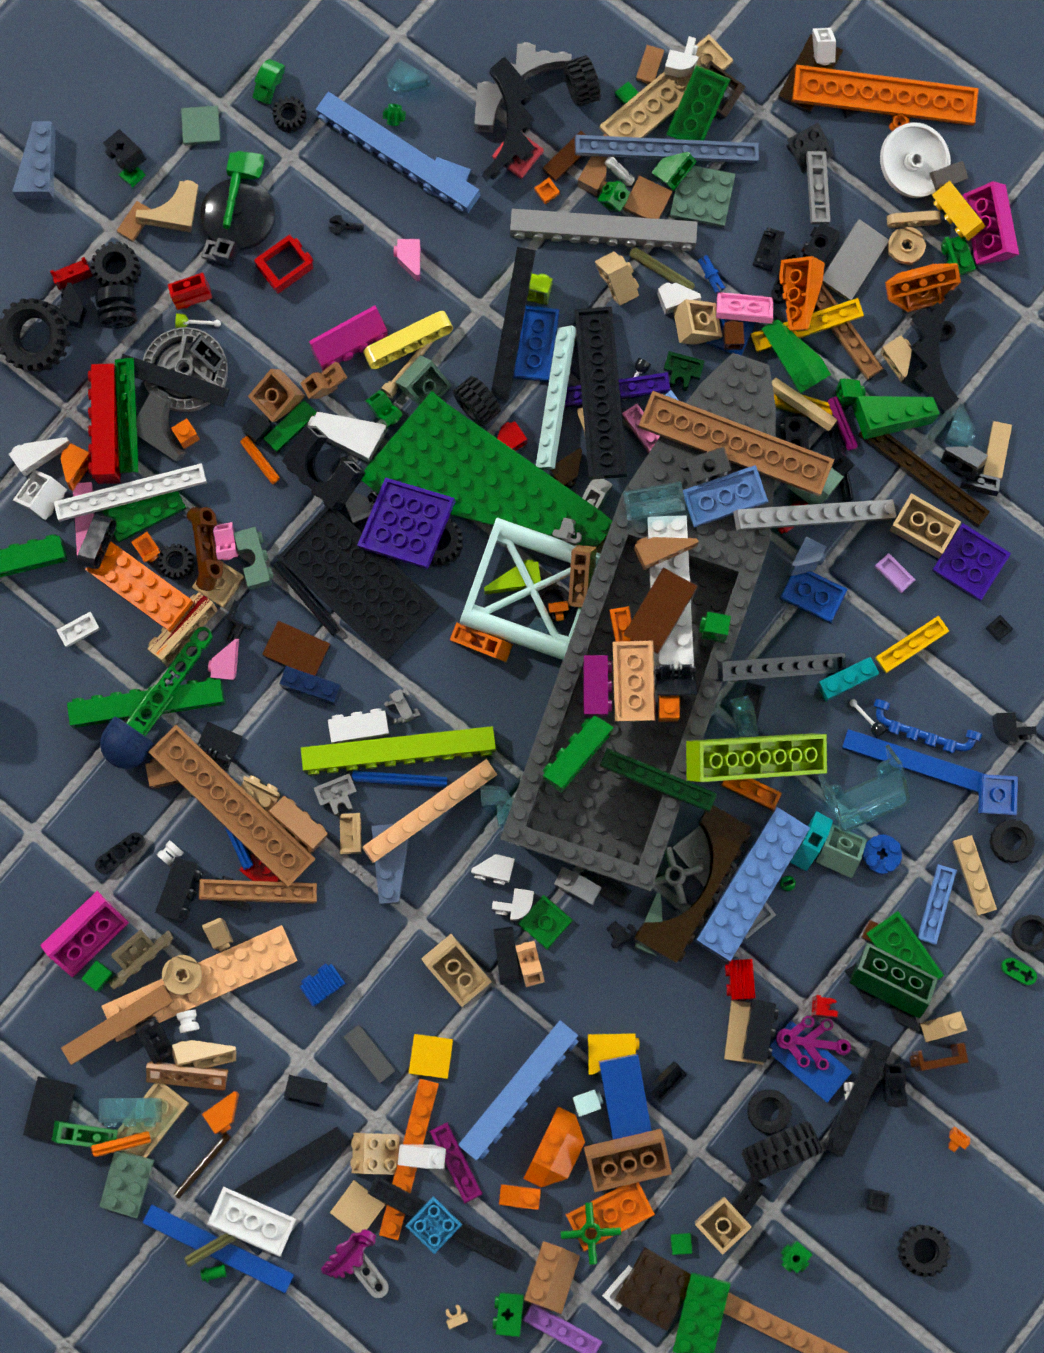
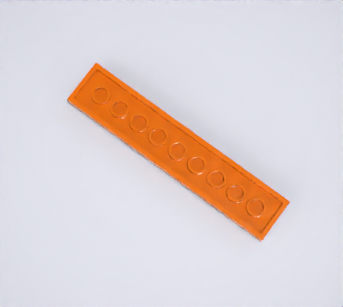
(885, 95)

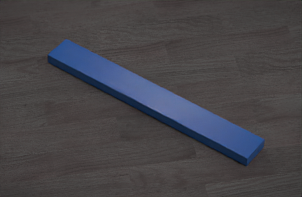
(913, 760)
(229, 1254)

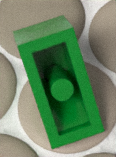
(673, 169)
(848, 391)

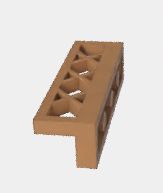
(192, 1077)

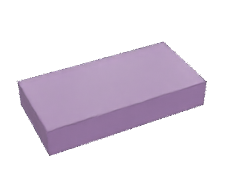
(894, 573)

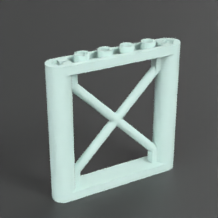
(480, 618)

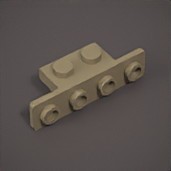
(135, 953)

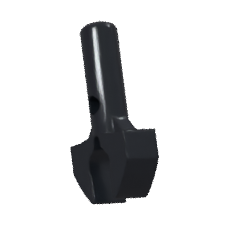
(343, 225)

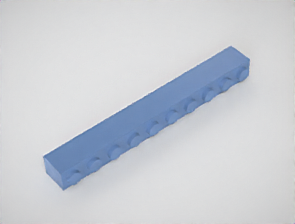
(398, 152)

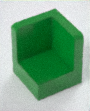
(97, 976)

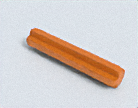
(260, 460)
(121, 1144)

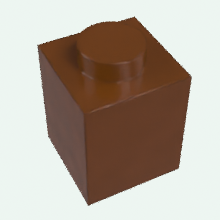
(733, 335)

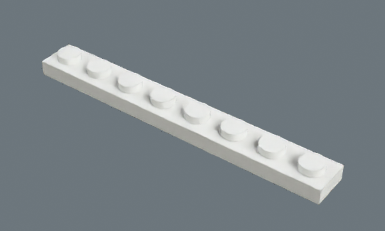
(130, 492)

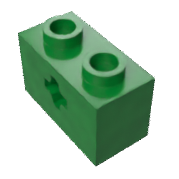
(715, 627)
(509, 1326)

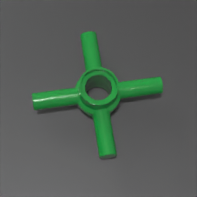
(601, 1232)

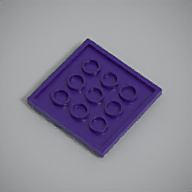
(406, 523)

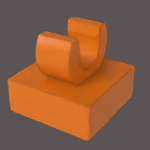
(558, 608)
(958, 1139)

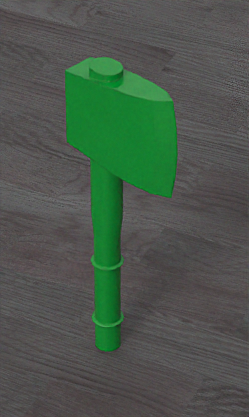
(244, 166)

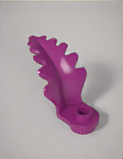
(349, 1254)

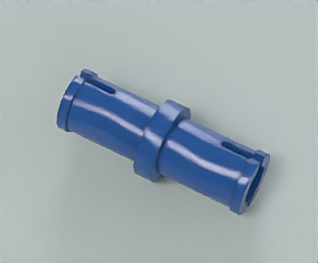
(711, 274)

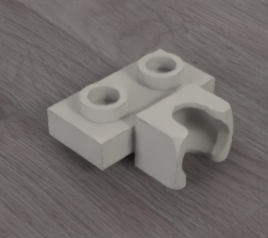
(336, 793)

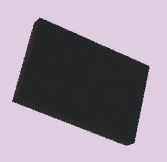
(50, 1103)

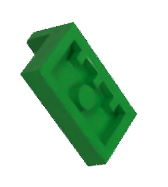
(958, 252)

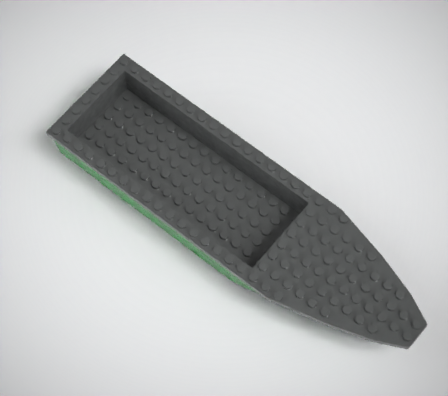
(600, 816)

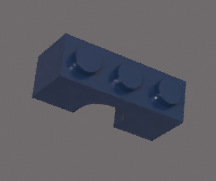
(309, 684)

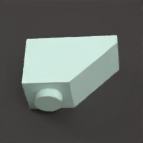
(587, 1102)

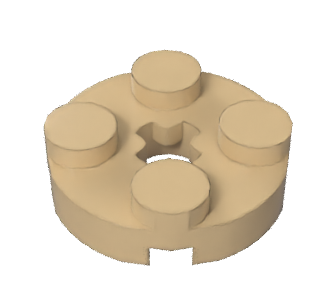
(916, 242)
(188, 984)

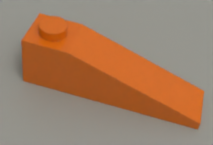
(801, 288)

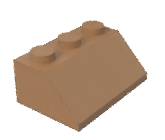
(551, 1277)

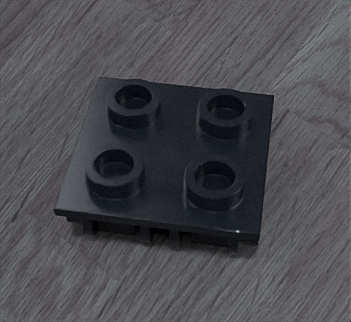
(808, 140)
(676, 682)
(219, 744)

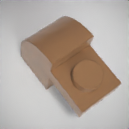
(323, 383)

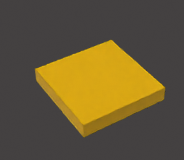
(430, 1056)

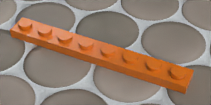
(414, 1135)

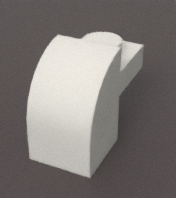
(680, 63)
(519, 908)

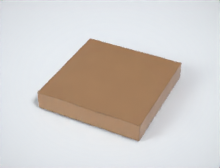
(647, 199)

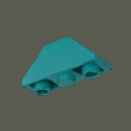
(812, 842)

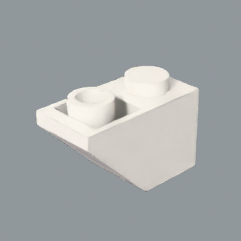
(495, 868)

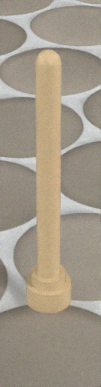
(391, 387)

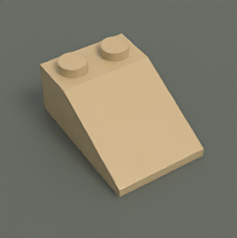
(456, 970)

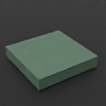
(200, 125)

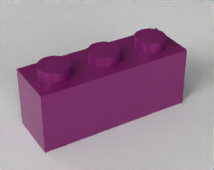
(597, 685)

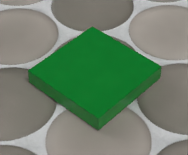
(545, 922)

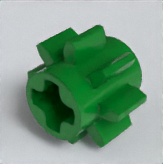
(394, 114)

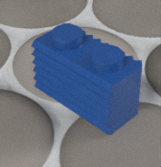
(322, 984)

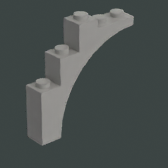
(527, 64)

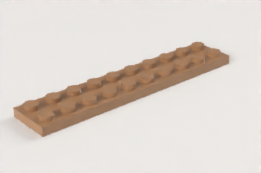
(743, 444)
(232, 806)

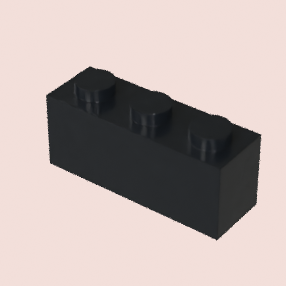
(760, 1031)

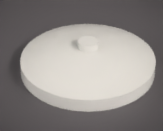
(910, 156)

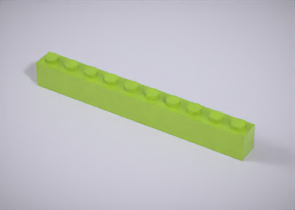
(398, 749)

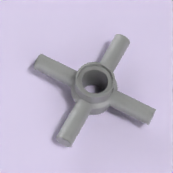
(683, 874)

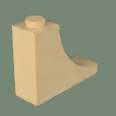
(176, 213)

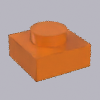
(547, 190)

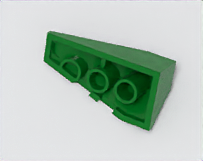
(798, 359)

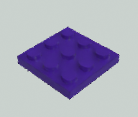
(971, 562)

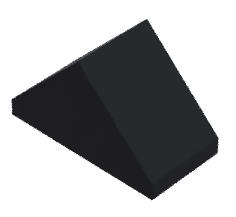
(206, 354)

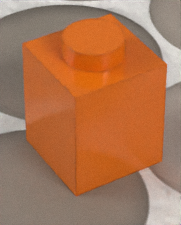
(185, 433)

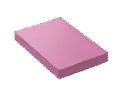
(744, 307)

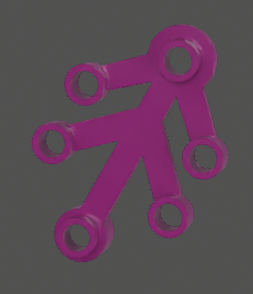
(810, 1042)

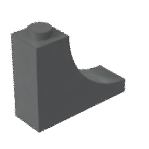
(154, 424)

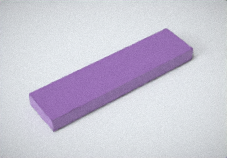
(561, 1330)

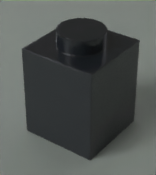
(257, 428)

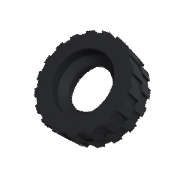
(1012, 826)
(784, 1111)

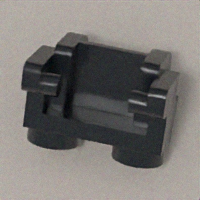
(618, 933)

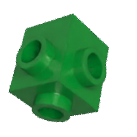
(614, 196)
(803, 1256)

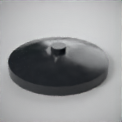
(251, 217)

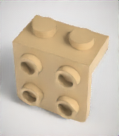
(375, 1153)

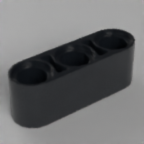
(96, 541)
(506, 955)

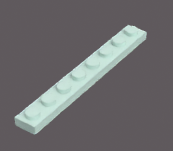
(556, 398)

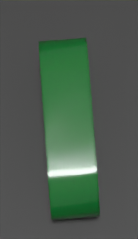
(1021, 968)

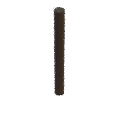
(202, 1165)

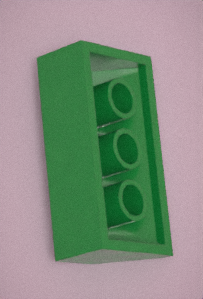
(578, 753)

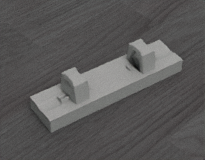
(818, 187)

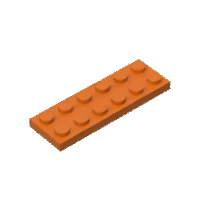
(141, 587)

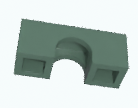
(250, 542)

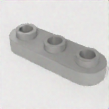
(375, 1277)

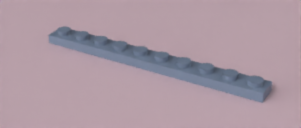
(659, 148)

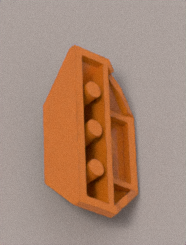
(922, 286)
(557, 1150)

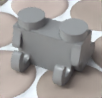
(567, 531)
(402, 706)

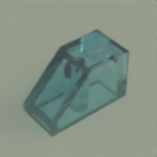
(406, 78)
(961, 429)
(744, 717)

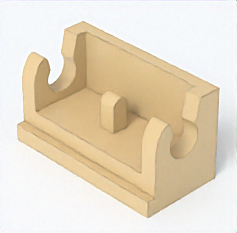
(350, 834)

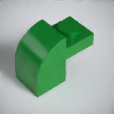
(267, 79)
(383, 408)

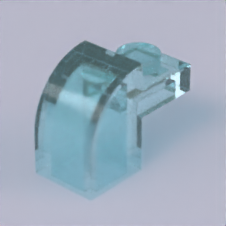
(496, 797)

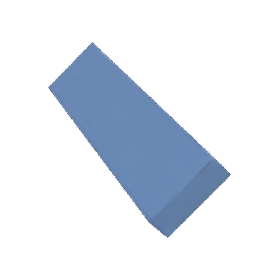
(936, 904)

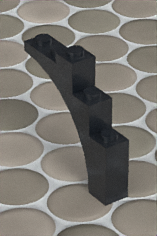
(514, 93)
(929, 325)

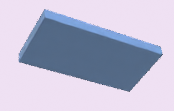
(724, 495)

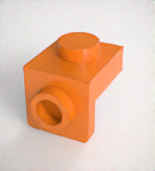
(146, 547)

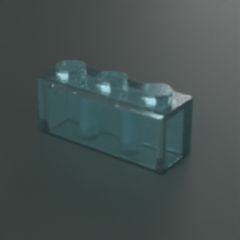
(654, 501)
(130, 1111)

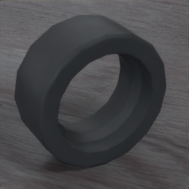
(556, 589)
(1016, 933)

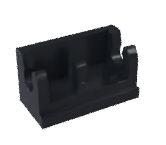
(768, 249)
(154, 1039)
(306, 1091)
(748, 1196)

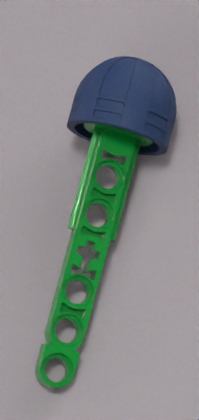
(126, 743)

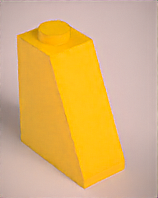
(609, 1046)

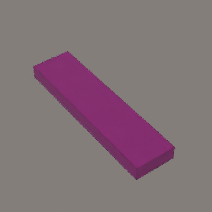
(456, 1163)

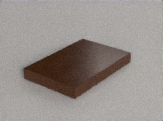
(296, 649)

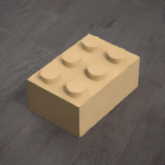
(925, 526)

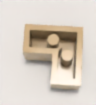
(618, 277)

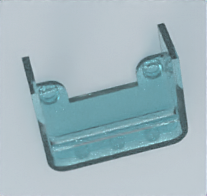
(871, 798)

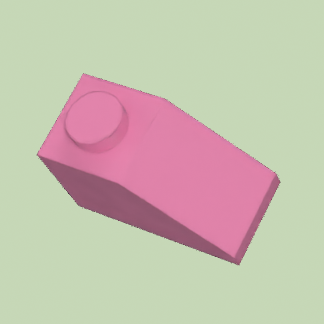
(408, 256)
(225, 662)

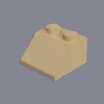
(696, 322)
(722, 1225)

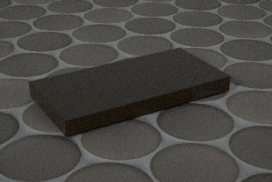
(807, 59)

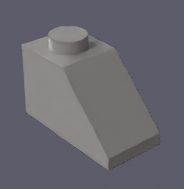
(577, 885)

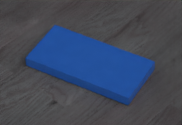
(537, 344)
(822, 1082)
(625, 1096)

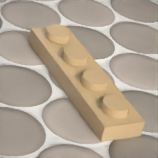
(974, 875)

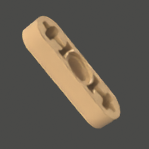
(913, 219)

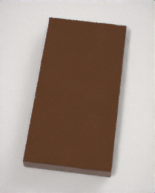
(661, 609)

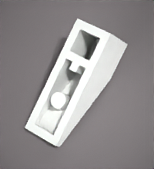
(35, 454)

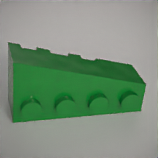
(892, 414)

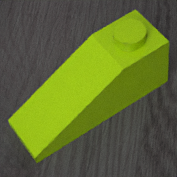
(513, 580)

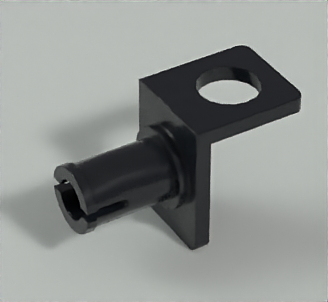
(238, 626)

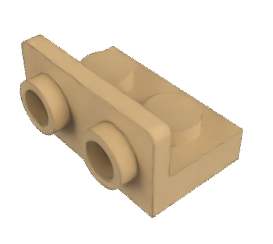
(264, 795)

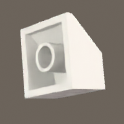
(40, 494)

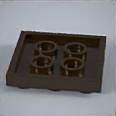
(654, 1288)

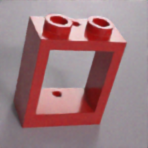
(293, 276)

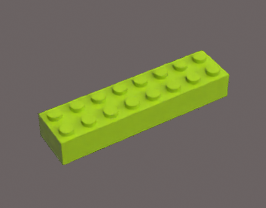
(756, 757)

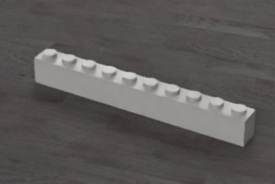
(603, 229)

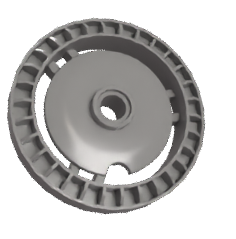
(178, 357)

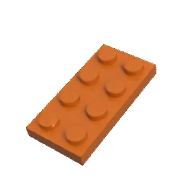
(617, 1208)

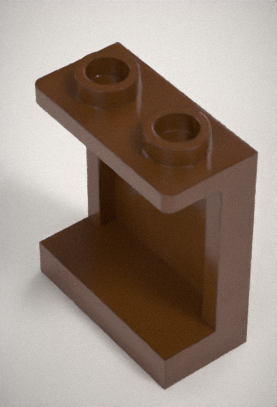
(958, 1052)

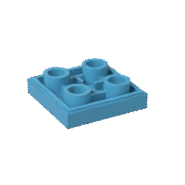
(433, 1225)

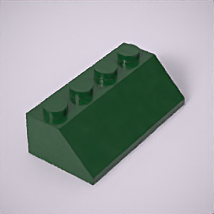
(894, 980)

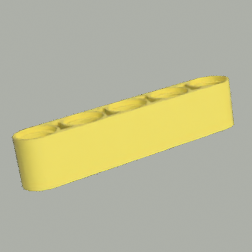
(408, 340)

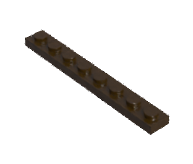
(929, 477)

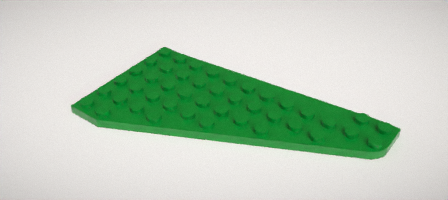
(486, 477)

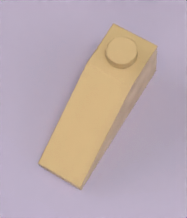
(202, 1054)

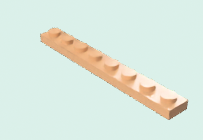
(429, 811)

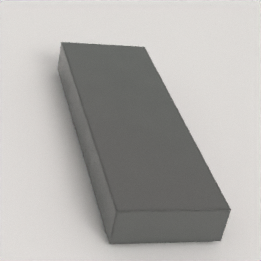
(369, 1054)

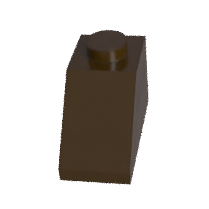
(567, 469)

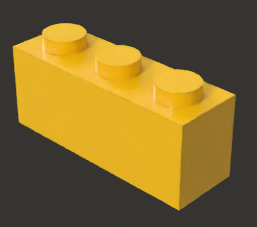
(958, 211)

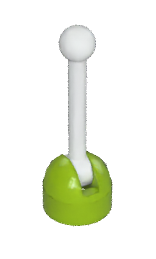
(182, 321)

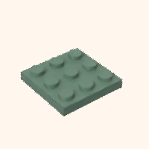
(703, 196)

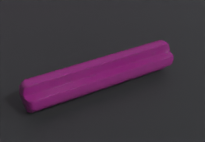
(842, 423)

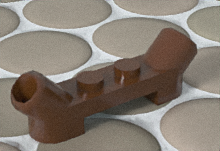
(209, 567)

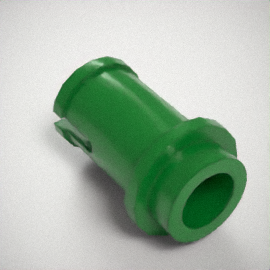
(213, 1273)

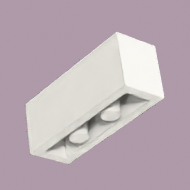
(358, 726)

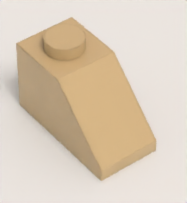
(898, 356)
(218, 934)
(943, 1026)

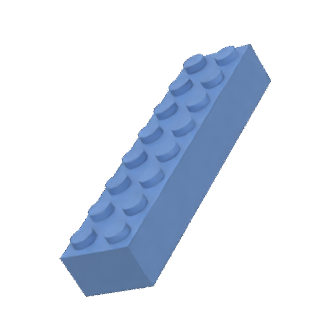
(751, 884)
(516, 1092)

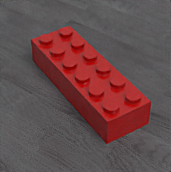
(103, 425)

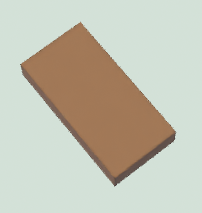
(650, 64)
(129, 227)

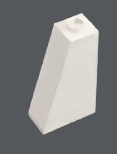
(351, 435)

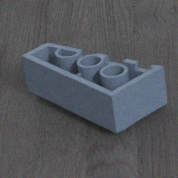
(37, 165)
(390, 870)

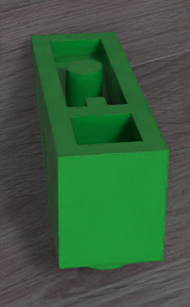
(81, 1134)

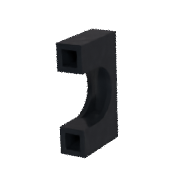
(301, 461)

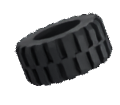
(781, 1151)

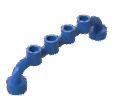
(930, 738)

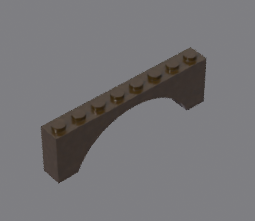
(724, 839)

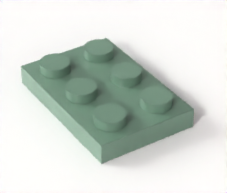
(126, 1183)

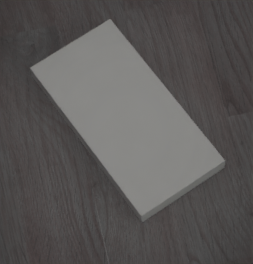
(854, 260)

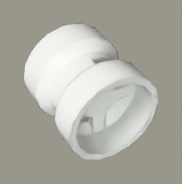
(173, 850)
(187, 1021)

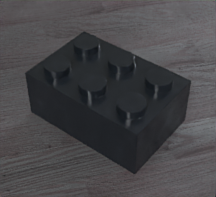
(179, 890)

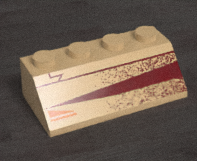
(170, 644)

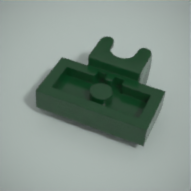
(683, 368)

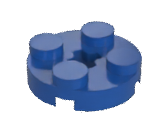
(892, 849)

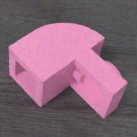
(225, 541)

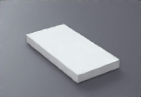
(251, 1222)

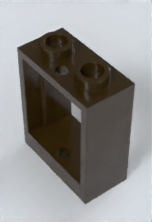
(735, 85)

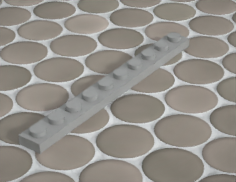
(814, 514)

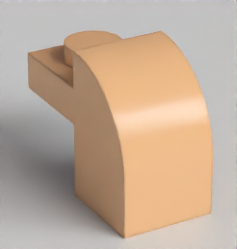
(529, 963)

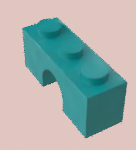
(847, 678)

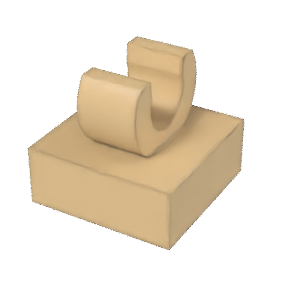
(456, 1319)

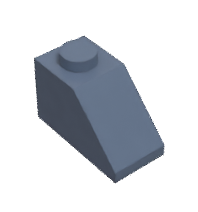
(808, 557)

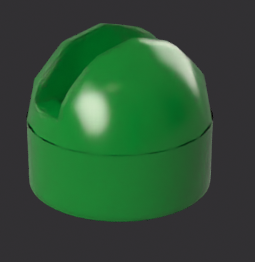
(789, 887)

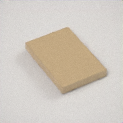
(736, 1031)

